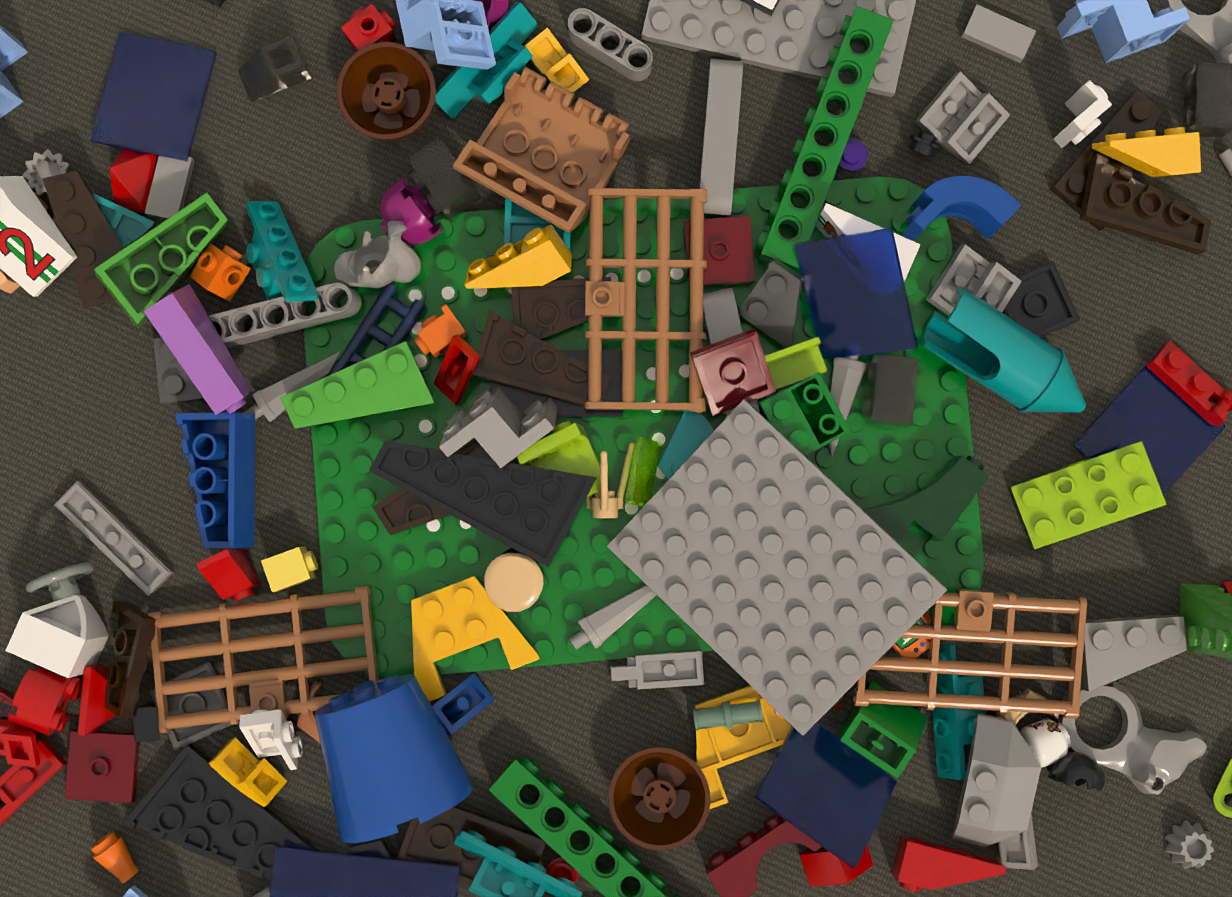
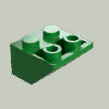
(806, 414)
(883, 733)

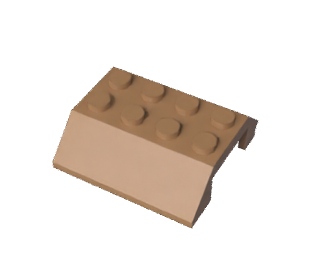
(546, 150)

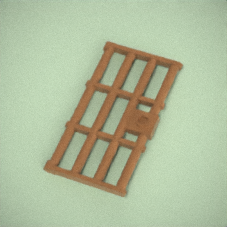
(619, 298)
(973, 624)
(266, 686)

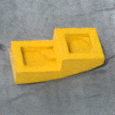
(554, 62)
(246, 773)

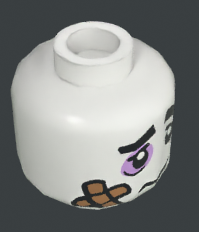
(1047, 740)

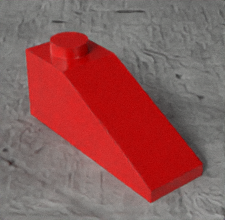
(939, 866)

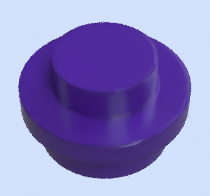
(854, 156)

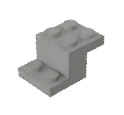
(498, 426)

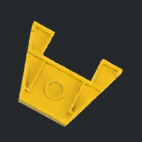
(456, 621)
(724, 746)

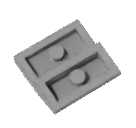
(962, 118)
(977, 275)

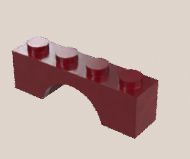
(735, 871)

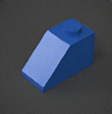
(462, 704)

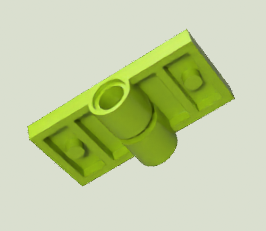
(1088, 495)

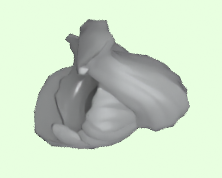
(379, 260)

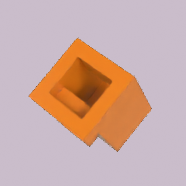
(438, 333)

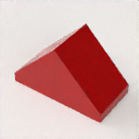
(826, 869)

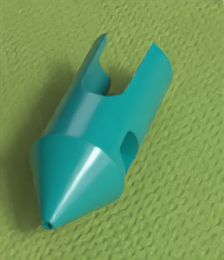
(983, 339)

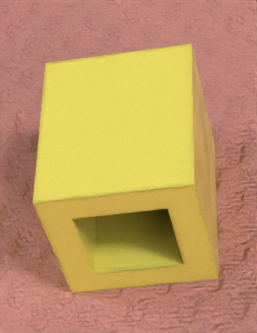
(290, 568)

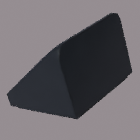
(146, 723)

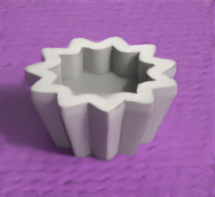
(43, 167)
(1189, 845)

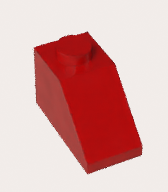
(230, 574)

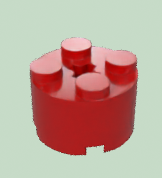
(44, 700)

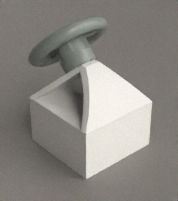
(64, 632)

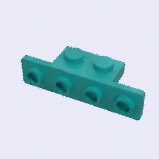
(489, 84)
(276, 255)
(953, 725)
(508, 877)

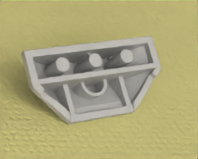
(997, 784)

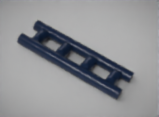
(369, 328)

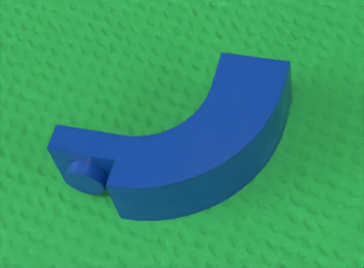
(964, 197)

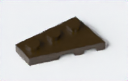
(550, 307)
(131, 648)

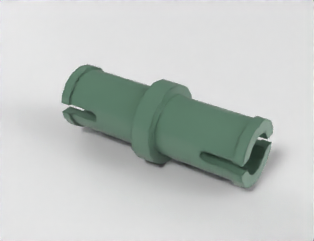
(728, 715)

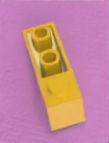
(1153, 154)
(528, 262)

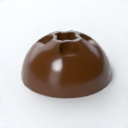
(378, 77)
(666, 816)

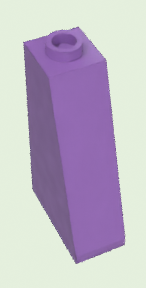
(199, 349)

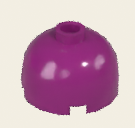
(411, 208)

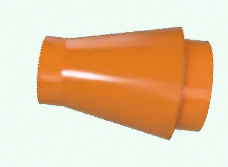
(114, 856)

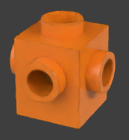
(220, 271)

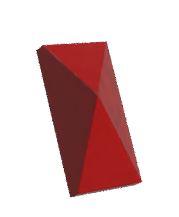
(132, 179)
(456, 369)
(92, 707)

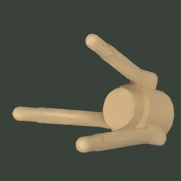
(605, 503)

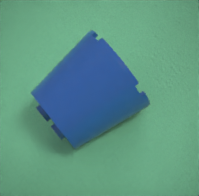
(387, 759)

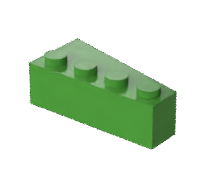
(161, 258)
(366, 388)
(1207, 619)

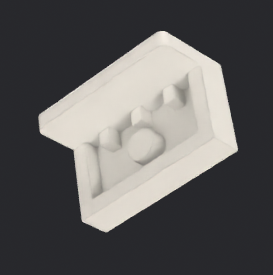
(1087, 106)
(272, 735)

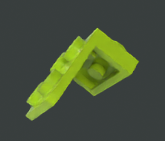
(565, 451)

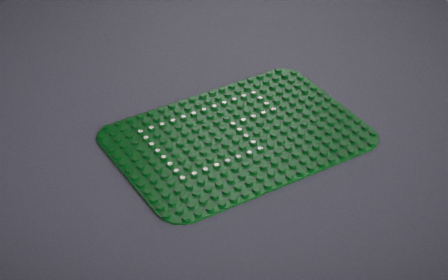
(868, 464)

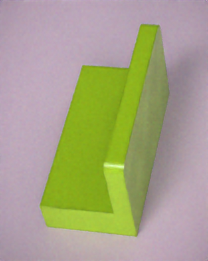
(795, 363)

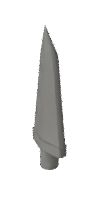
(844, 385)
(269, 399)
(605, 621)

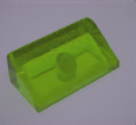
(642, 472)

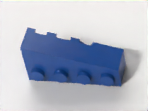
(222, 474)

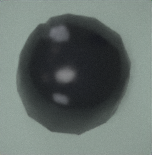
(1079, 769)

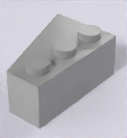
(1128, 645)

